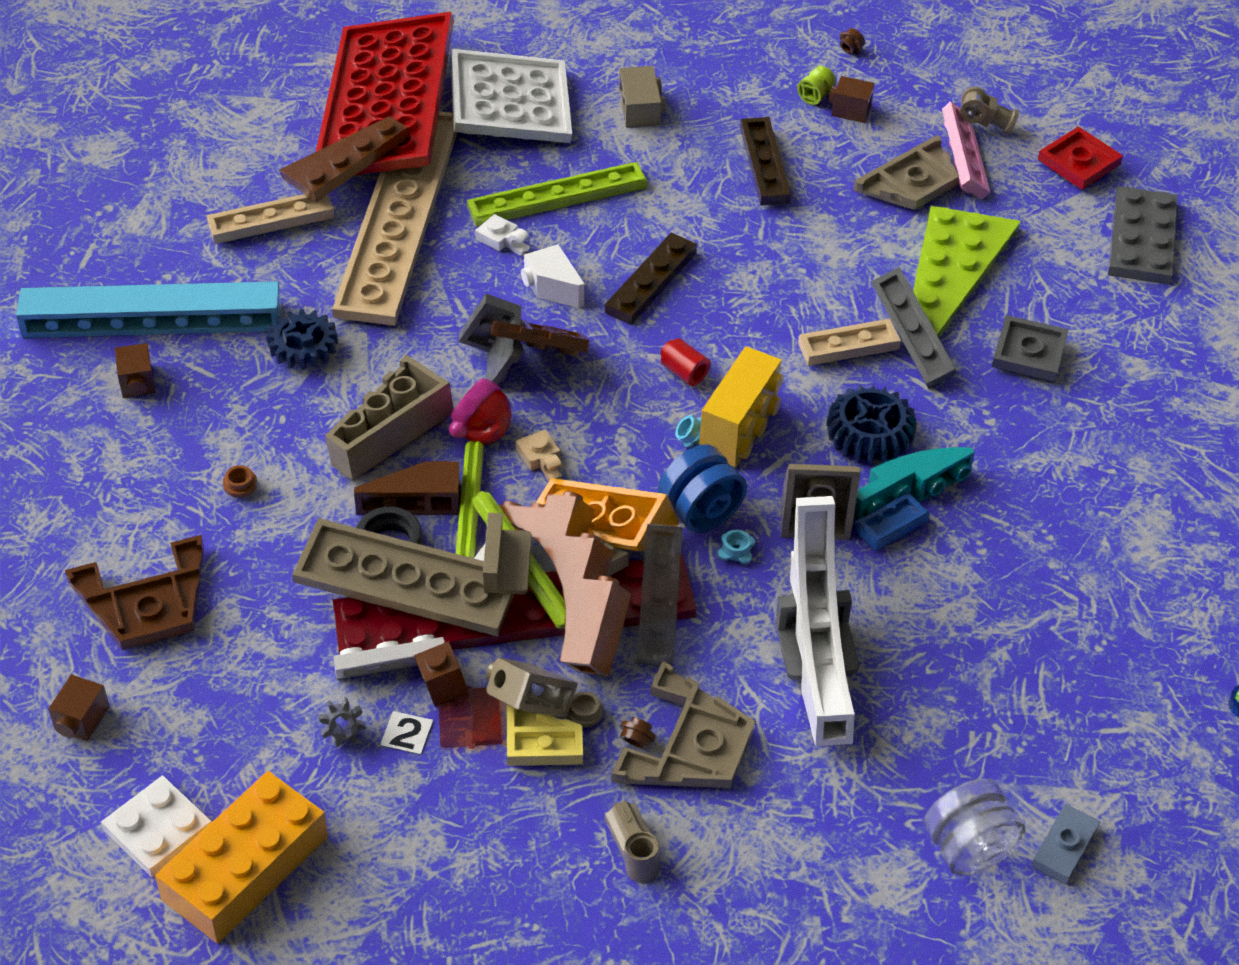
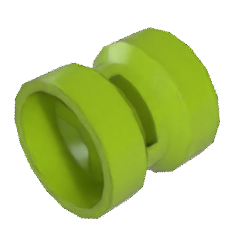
(816, 85)

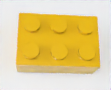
(742, 405)

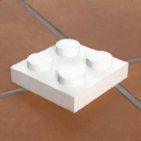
(155, 825)

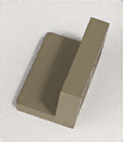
(506, 558)

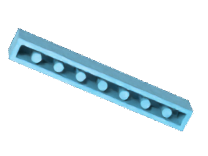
(148, 309)

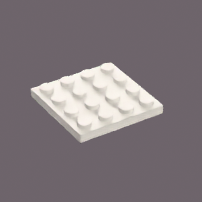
(510, 96)

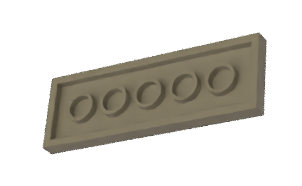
(400, 576)

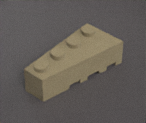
(389, 418)

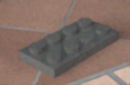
(1143, 235)

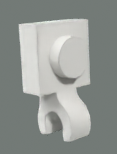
(502, 233)

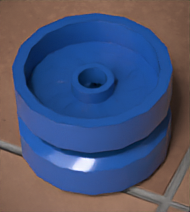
(703, 488)

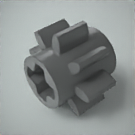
(336, 730)

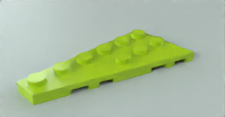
(956, 258)

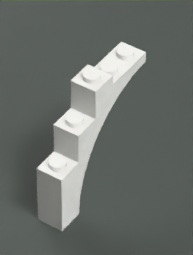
(817, 623)

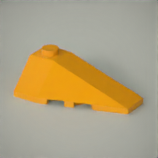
(619, 512)

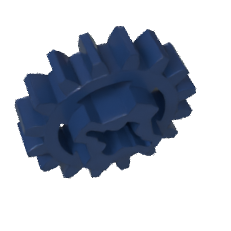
(302, 339)

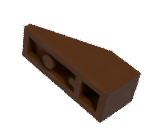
(420, 489)

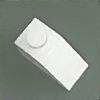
(553, 277)

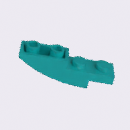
(917, 473)

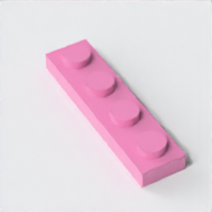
(965, 152)

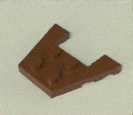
(542, 336)
(147, 607)

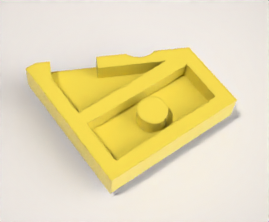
(542, 739)

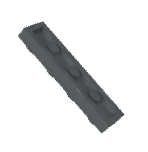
(914, 327)

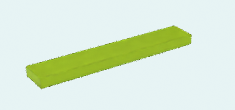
(558, 193)

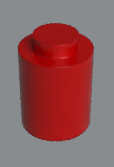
(685, 361)

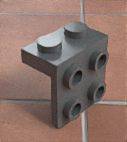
(477, 329)
(786, 631)

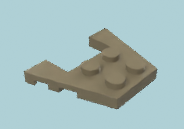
(703, 745)

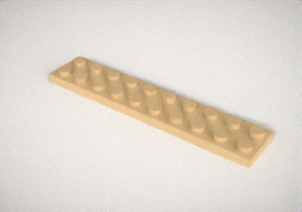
(393, 236)

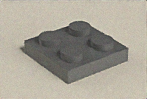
(1030, 348)

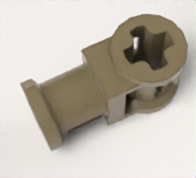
(986, 110)

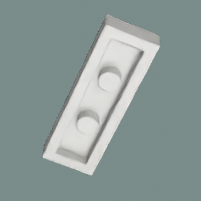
(386, 657)

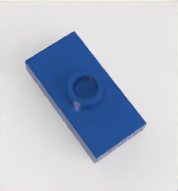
(891, 521)

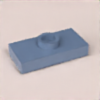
(1065, 844)

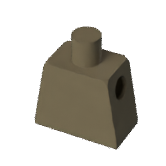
(513, 681)

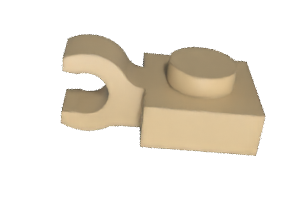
(540, 452)

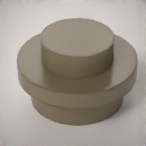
(585, 709)

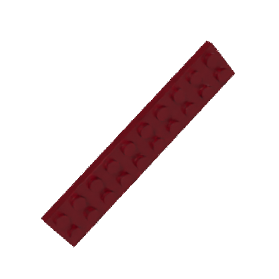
(370, 624)

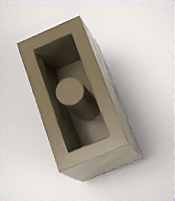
(641, 96)

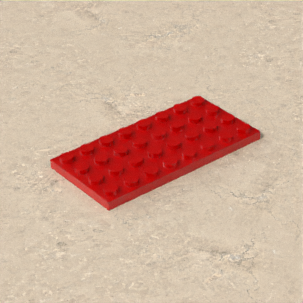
(392, 72)

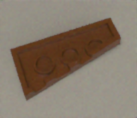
(337, 163)

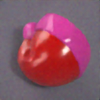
(482, 414)

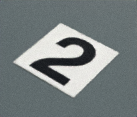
(406, 732)

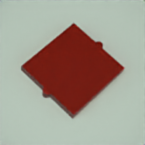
(470, 720)

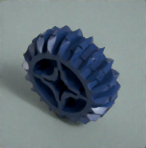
(872, 416)

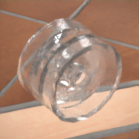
(974, 827)

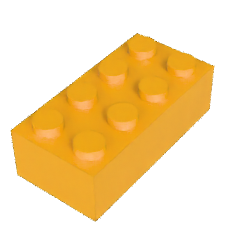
(242, 856)

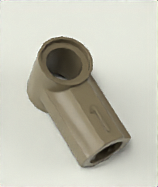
(634, 841)

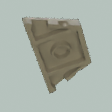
(911, 177)

